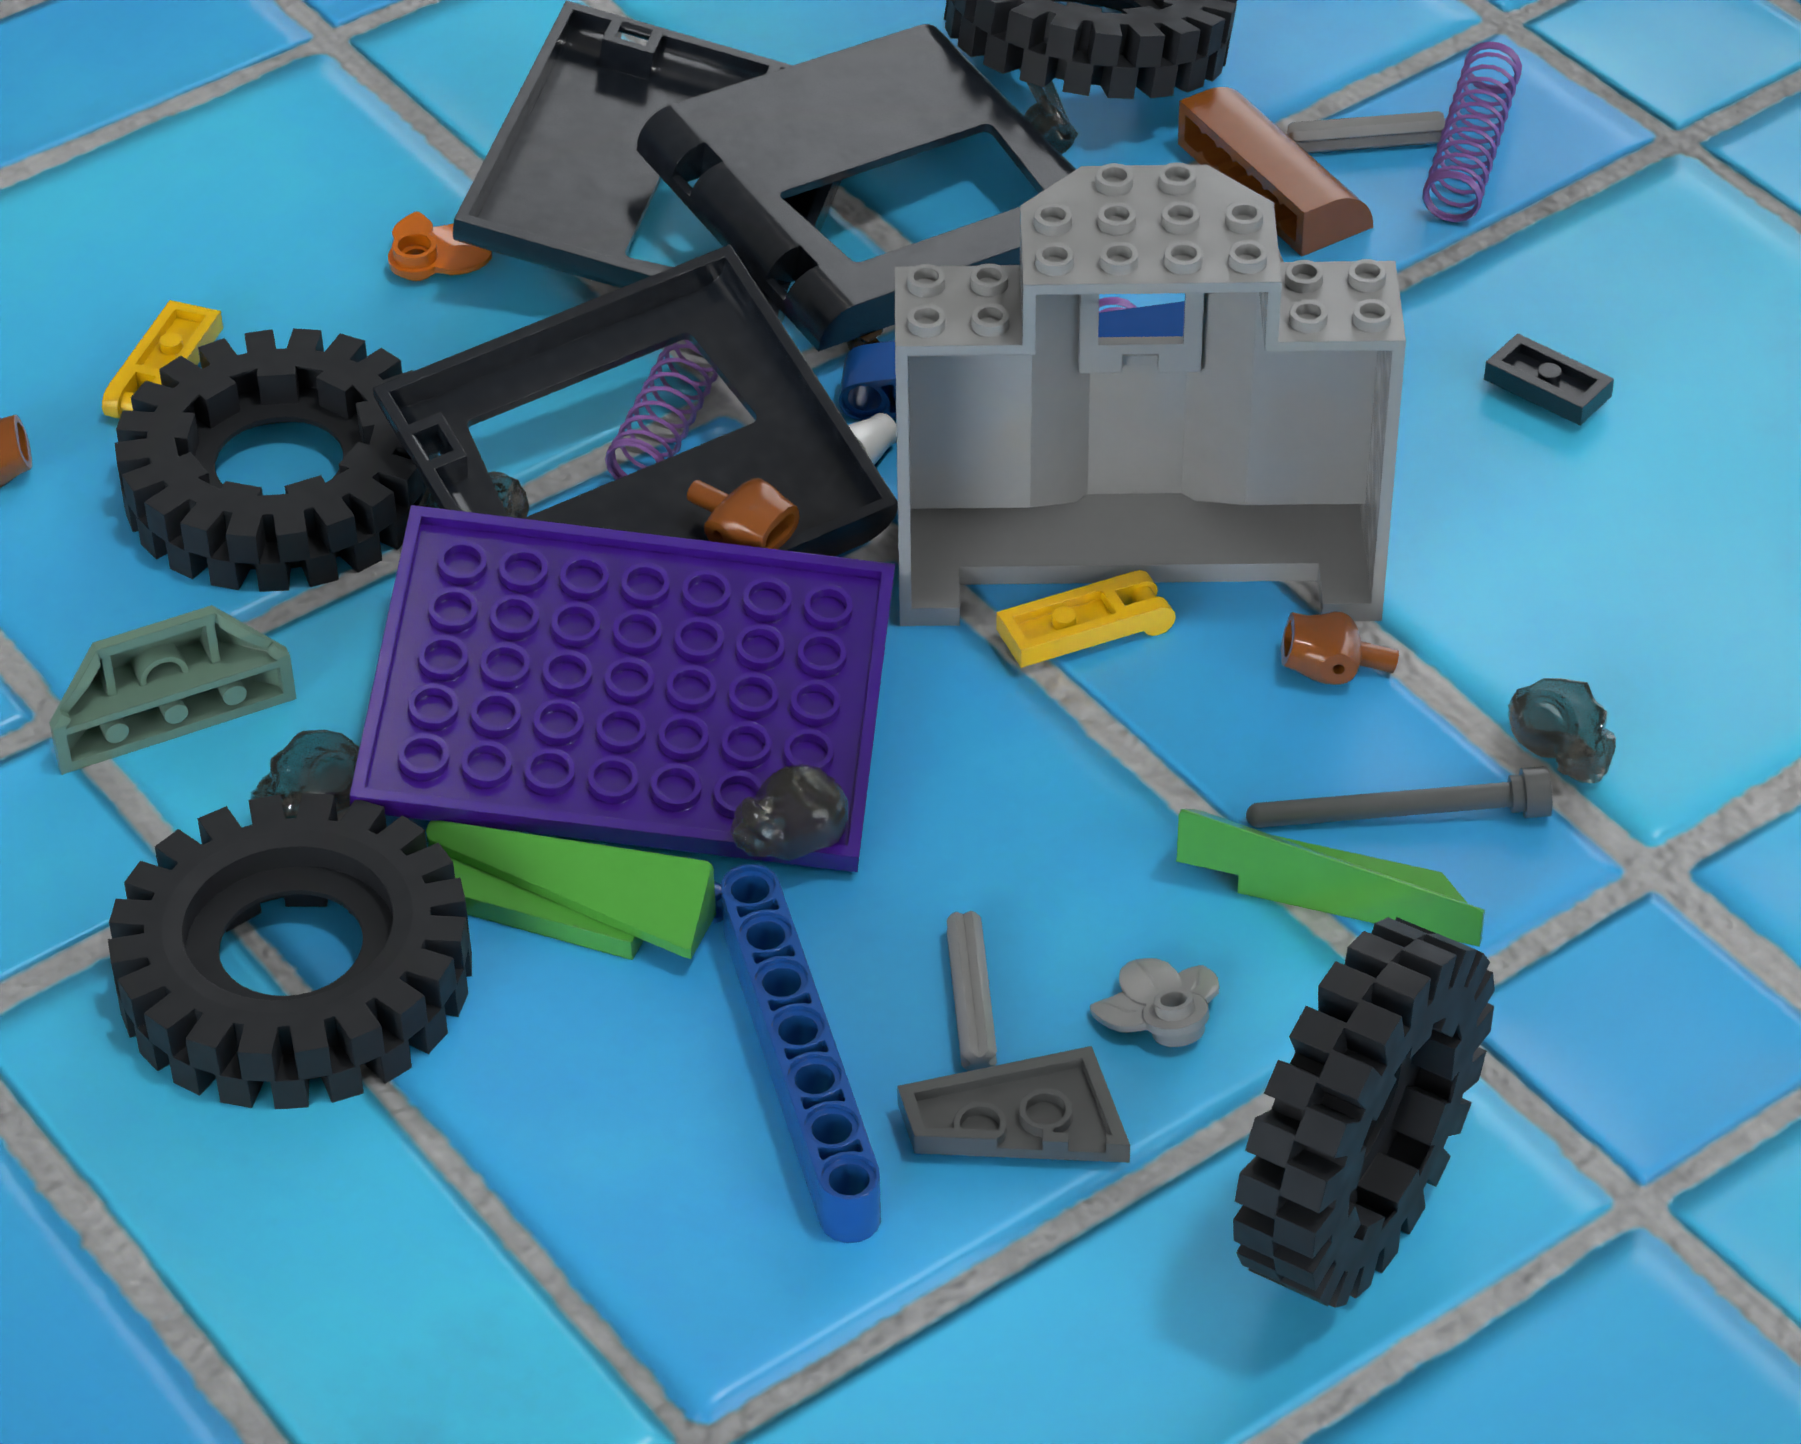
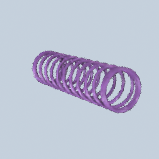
(1492, 90)
(620, 442)

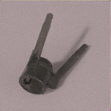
(1050, 117)

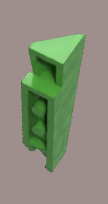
(1327, 877)
(581, 889)

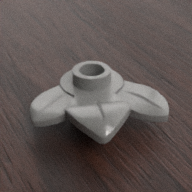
(1160, 1001)

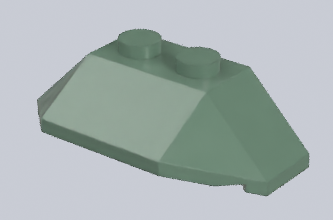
(167, 685)

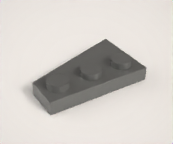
(1018, 1110)

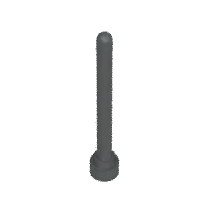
(1525, 793)

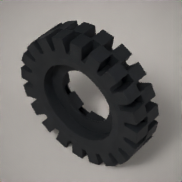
(1144, 47)
(181, 426)
(214, 1028)
(1363, 1111)

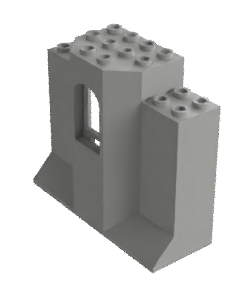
(1186, 456)

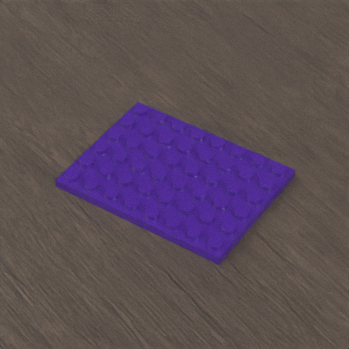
(618, 681)

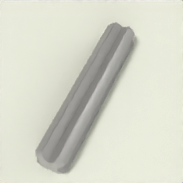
(1368, 132)
(971, 991)

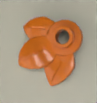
(426, 250)

